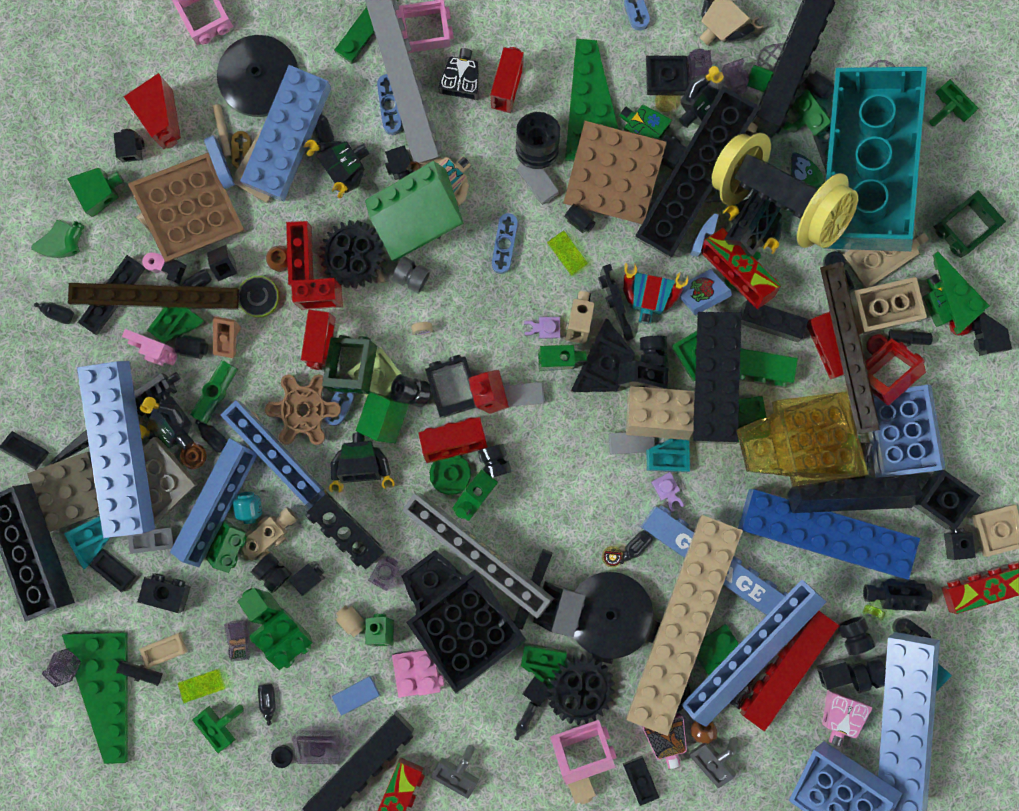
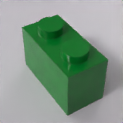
(258, 605)

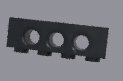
(325, 503)

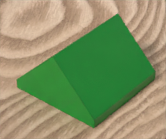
(381, 418)

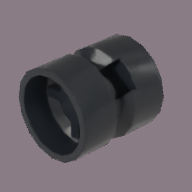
(653, 350)
(410, 391)
(494, 460)
(271, 573)
(856, 637)
(868, 675)

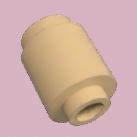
(350, 620)

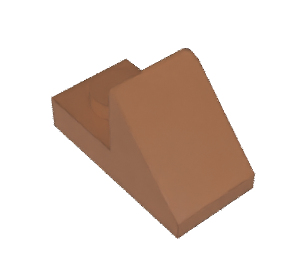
(224, 336)

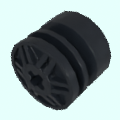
(537, 140)

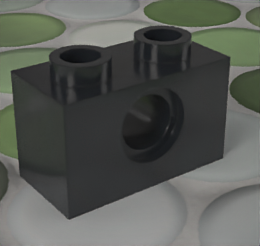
(642, 375)
(151, 593)

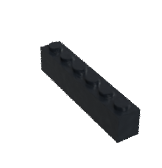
(855, 495)
(362, 765)

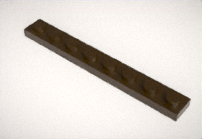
(153, 296)
(850, 348)

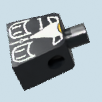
(461, 76)

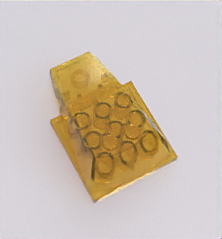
(805, 439)

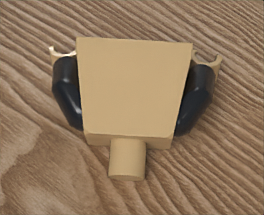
(726, 22)

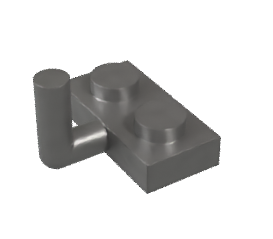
(713, 763)
(455, 776)

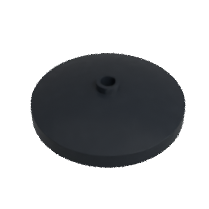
(236, 76)
(632, 615)

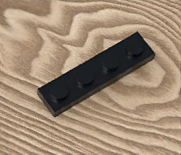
(97, 316)

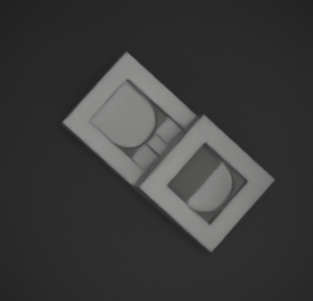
(539, 183)
(525, 394)
(625, 444)
(151, 541)

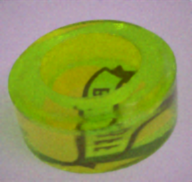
(874, 612)

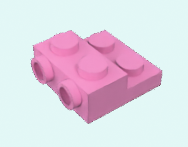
(153, 350)
(416, 674)

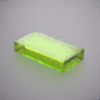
(567, 253)
(201, 685)

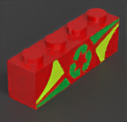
(740, 270)
(982, 589)
(401, 786)

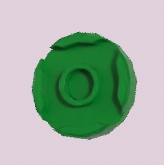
(450, 475)

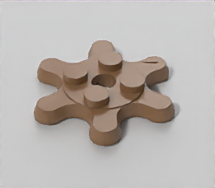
(289, 410)

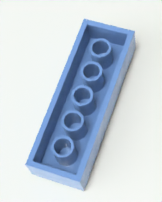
(285, 133)

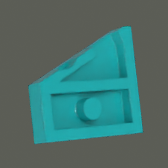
(669, 456)
(87, 541)

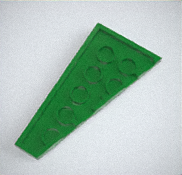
(589, 95)
(103, 689)

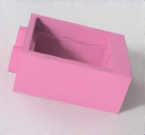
(423, 9)
(206, 33)
(574, 736)

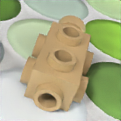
(264, 541)

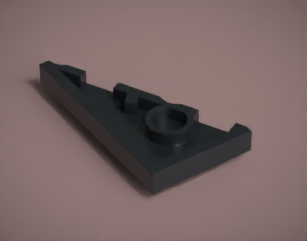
(614, 300)

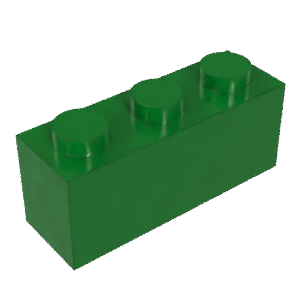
(767, 367)

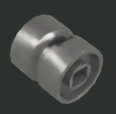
(410, 274)

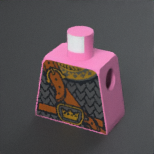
(671, 745)

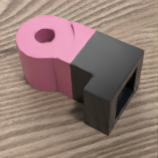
(156, 264)

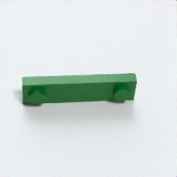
(356, 37)

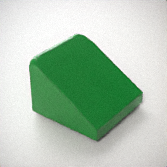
(759, 78)

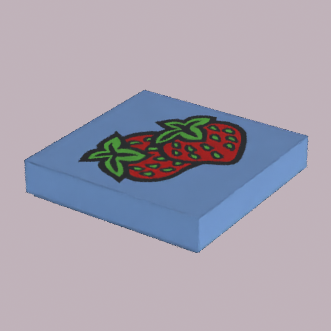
(704, 292)

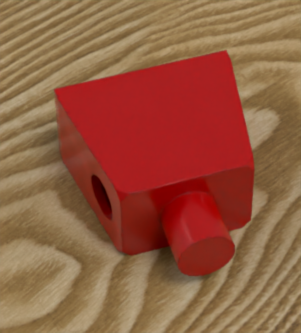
(488, 390)

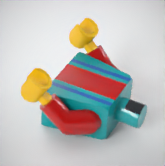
(651, 293)

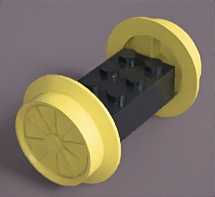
(822, 211)

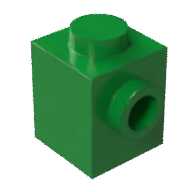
(379, 631)

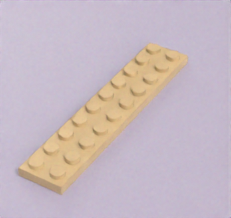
(684, 625)

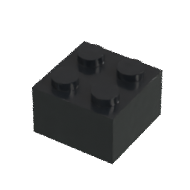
(946, 500)

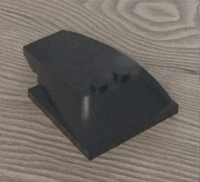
(458, 620)

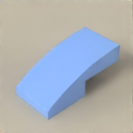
(706, 231)

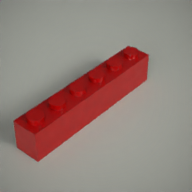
(787, 671)

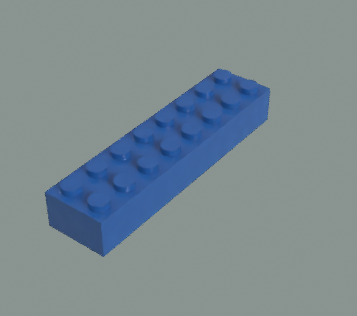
(829, 535)

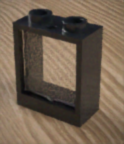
(451, 385)

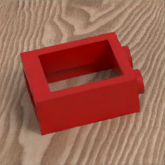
(507, 79)
(324, 295)
(317, 336)
(882, 357)

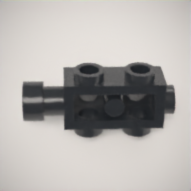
(899, 595)

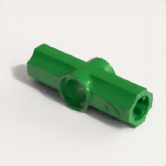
(207, 404)

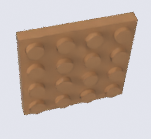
(614, 172)
(186, 207)

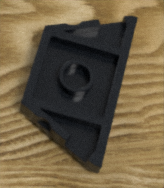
(603, 361)

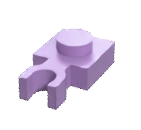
(547, 327)
(666, 488)

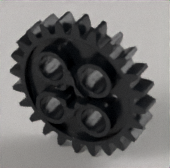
(335, 251)
(562, 689)

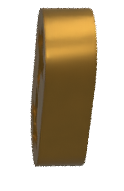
(236, 147)

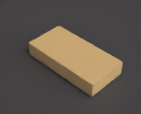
(163, 650)

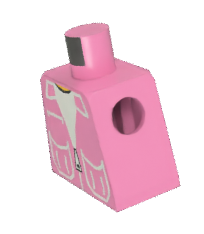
(844, 716)

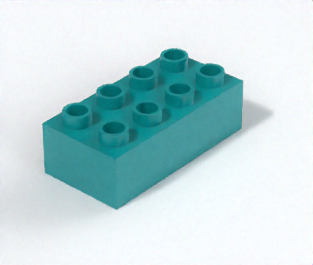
(878, 149)

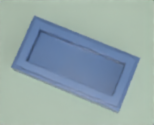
(355, 695)

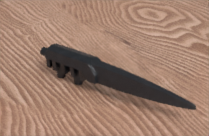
(157, 388)

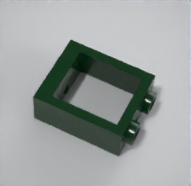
(984, 211)
(359, 386)

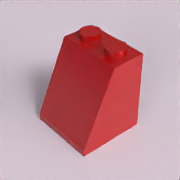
(156, 110)

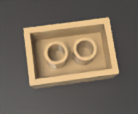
(888, 305)
(660, 413)

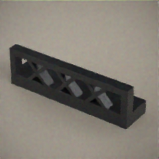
(747, 224)

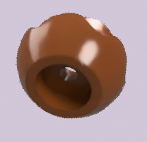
(271, 258)
(190, 462)
(704, 734)

